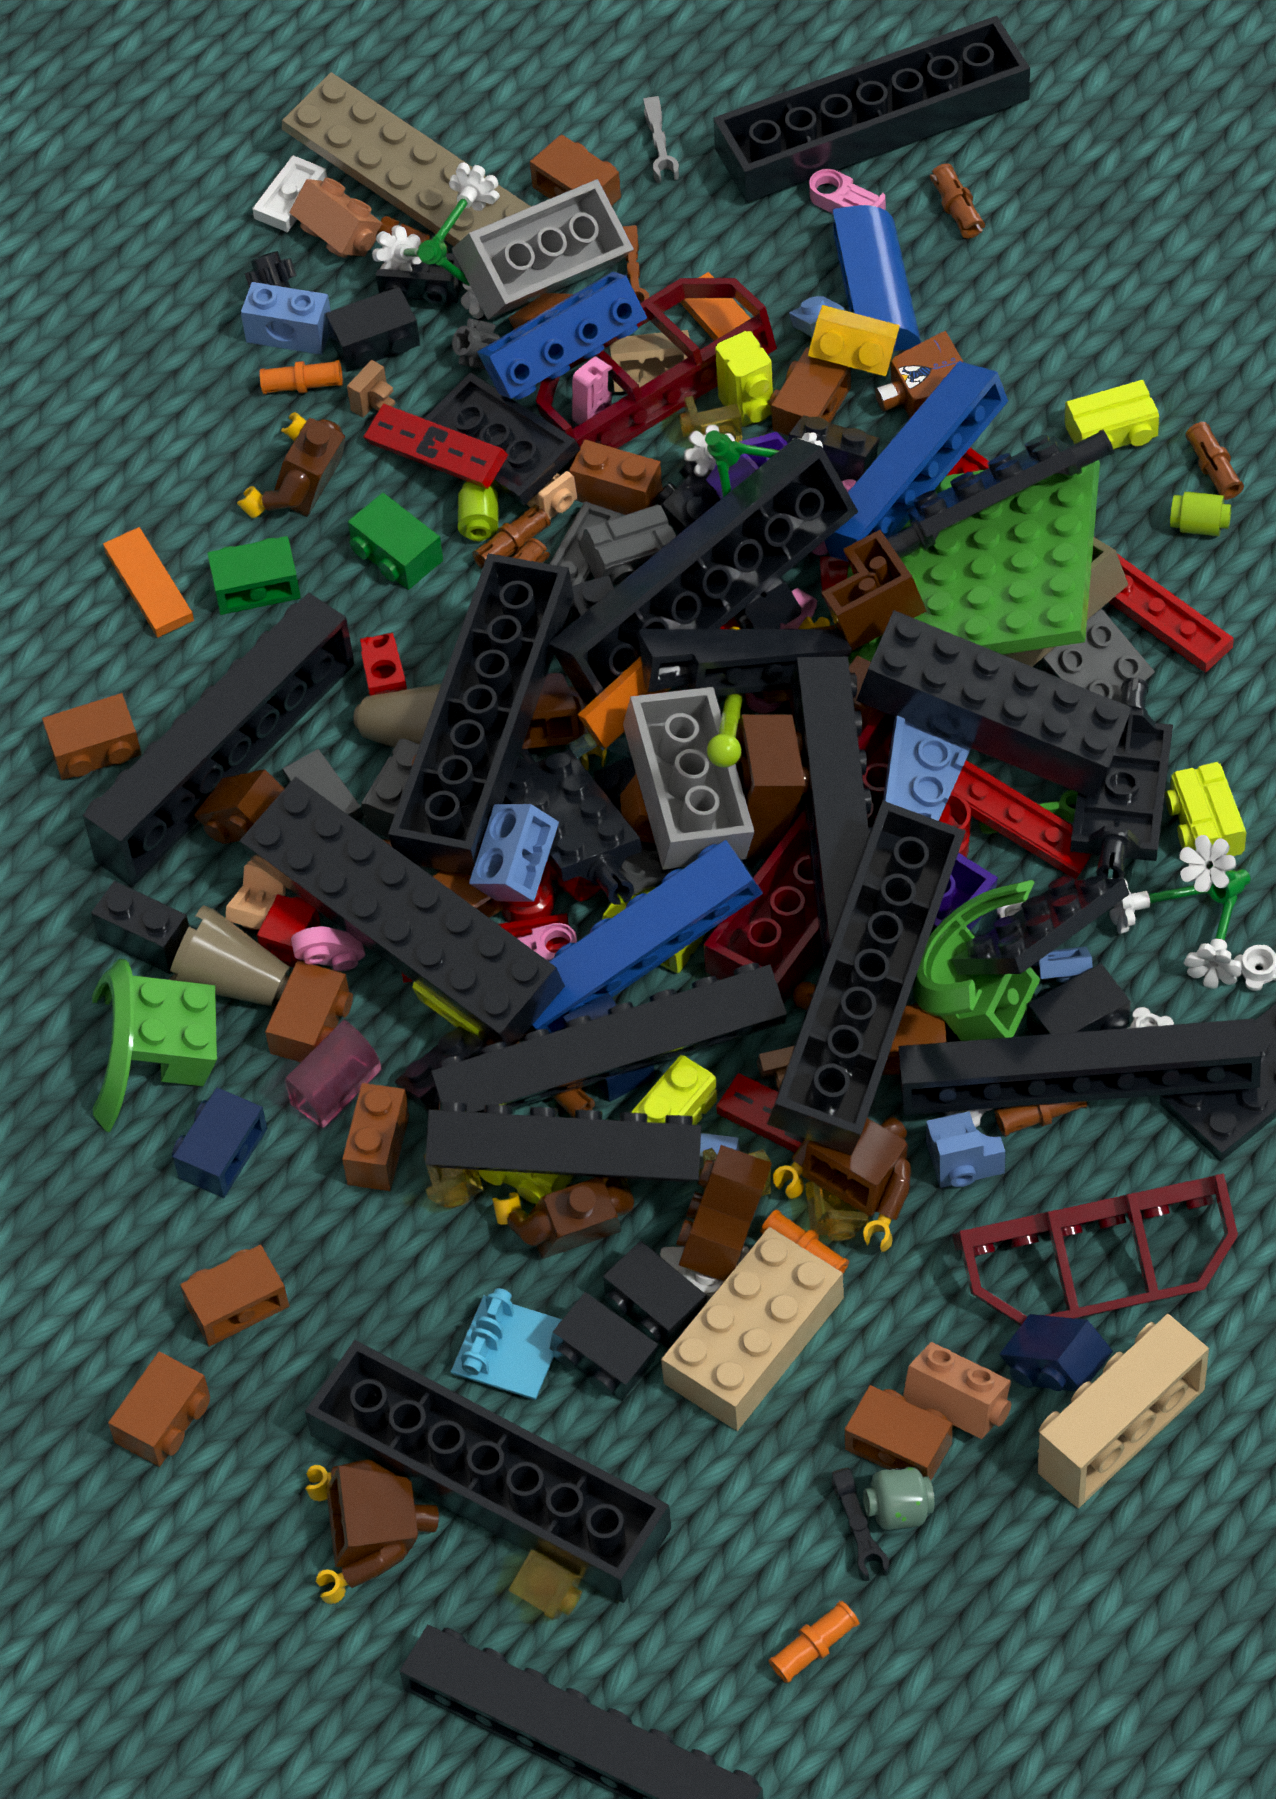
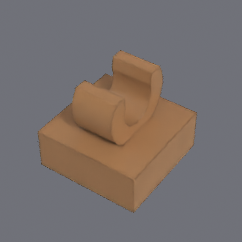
(369, 390)
(774, 1064)

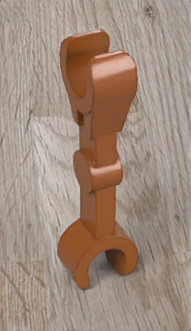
(632, 265)

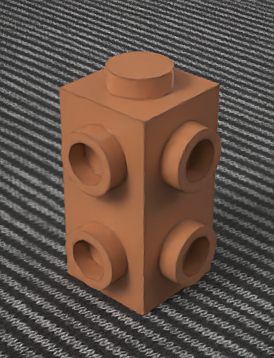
(336, 217)
(958, 1389)

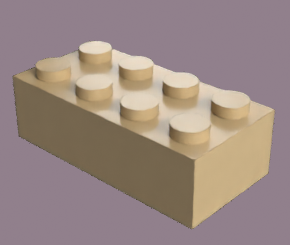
(753, 1328)
(1121, 1409)

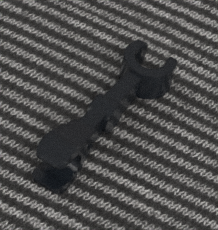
(867, 1548)

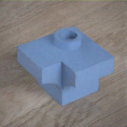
(962, 1152)

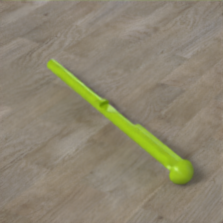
(724, 748)

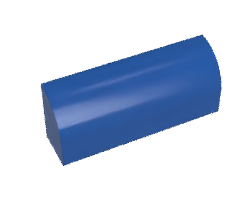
(874, 269)

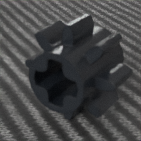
(271, 270)

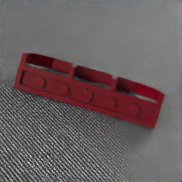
(665, 393)
(1108, 1213)

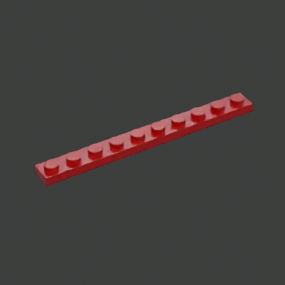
(1151, 604)

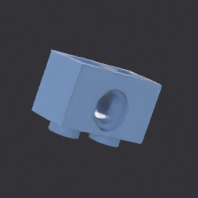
(286, 318)

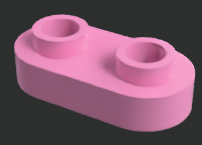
(327, 947)

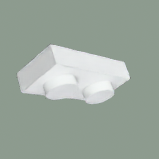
(280, 196)

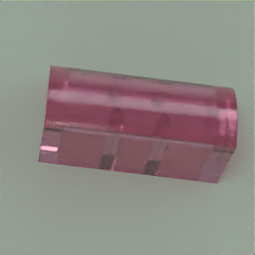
(332, 1074)

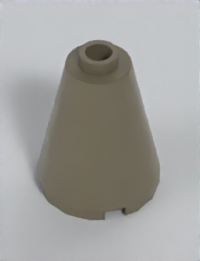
(396, 715)
(230, 960)

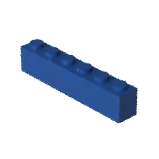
(921, 453)
(650, 930)

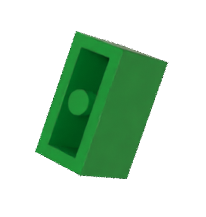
(395, 541)
(254, 575)

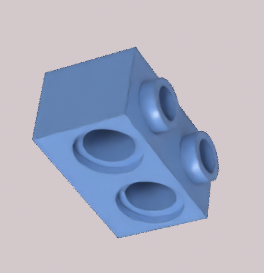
(514, 852)

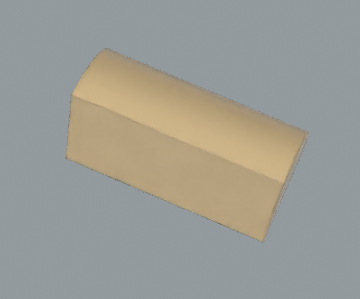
(645, 356)

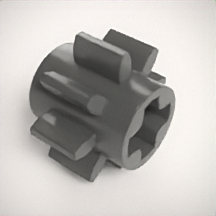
(471, 339)

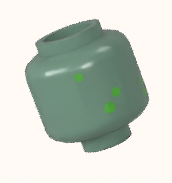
(899, 1498)

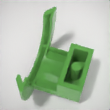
(973, 1004)
(158, 1024)

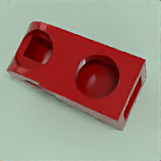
(382, 664)

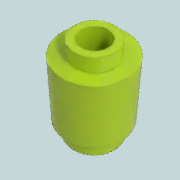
(477, 512)
(1200, 513)

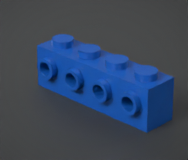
(562, 336)

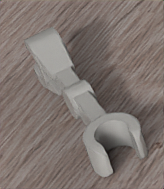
(654, 120)

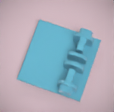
(507, 1346)

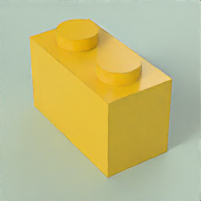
(853, 340)

